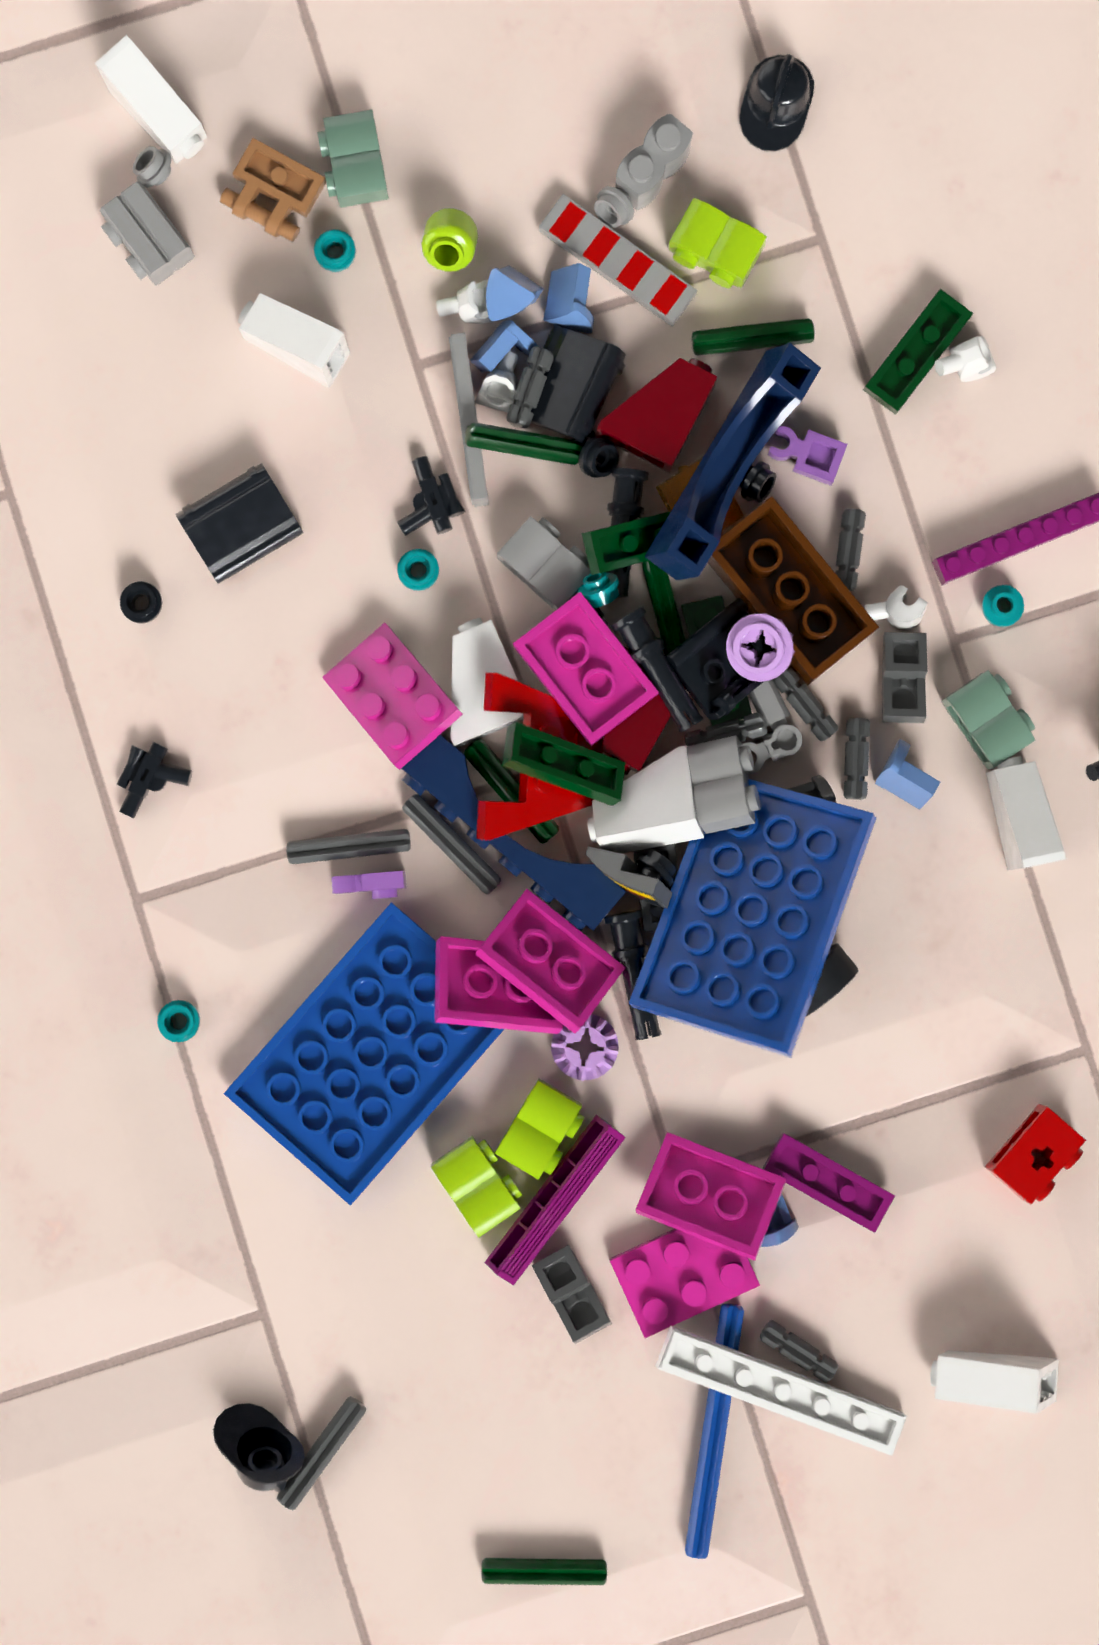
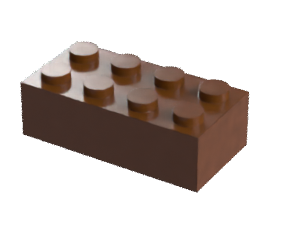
(783, 575)

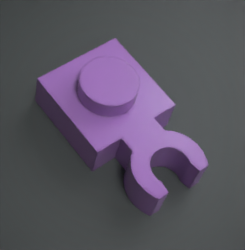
(815, 456)
(381, 884)

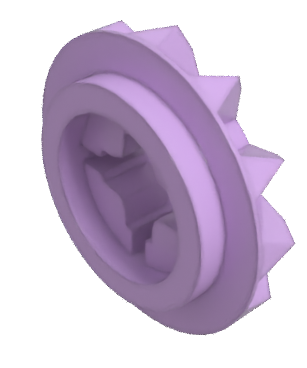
(745, 659)
(597, 1062)

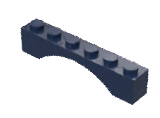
(699, 514)
(578, 887)

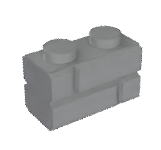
(147, 234)

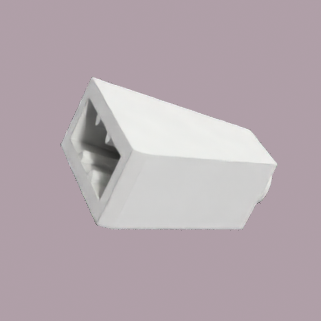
(151, 100)
(294, 338)
(474, 653)
(653, 809)
(1023, 815)
(996, 1380)

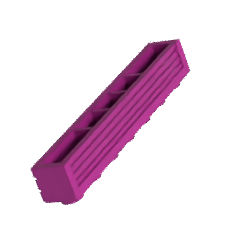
(1017, 539)
(554, 1200)

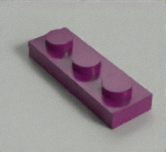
(829, 1182)

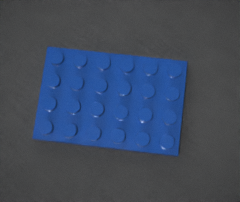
(755, 920)
(361, 1059)

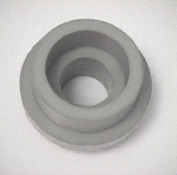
(152, 166)
(614, 207)

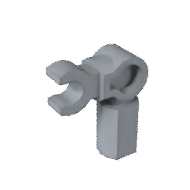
(784, 738)

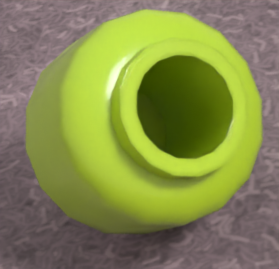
(449, 240)

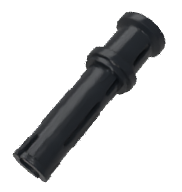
(624, 508)
(648, 651)
(630, 953)

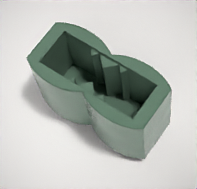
(355, 159)
(989, 719)

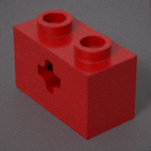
(1014, 1161)

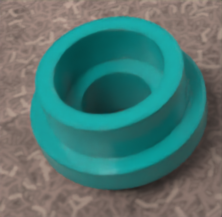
(334, 238)
(413, 557)
(600, 588)
(992, 613)
(165, 1021)

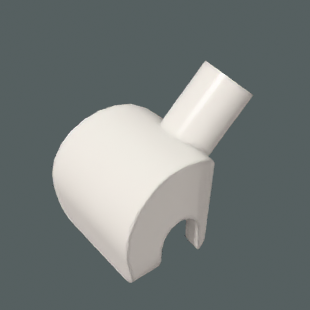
(468, 303)
(970, 359)
(500, 385)
(896, 612)

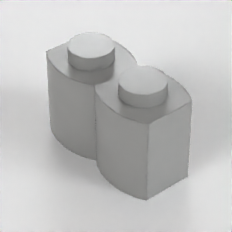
(659, 158)
(544, 562)
(722, 784)

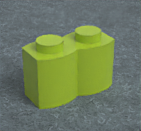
(717, 244)
(539, 1129)
(476, 1185)

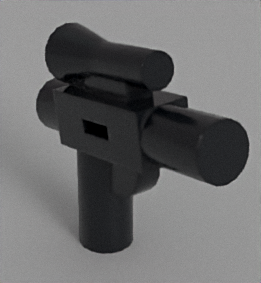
(434, 501)
(148, 773)

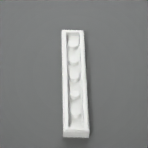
(781, 1390)

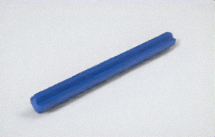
(712, 1444)

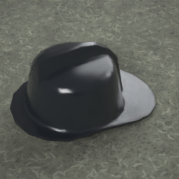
(776, 102)
(258, 1446)

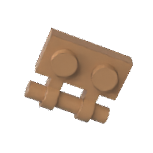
(278, 178)

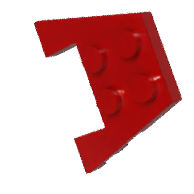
(537, 799)

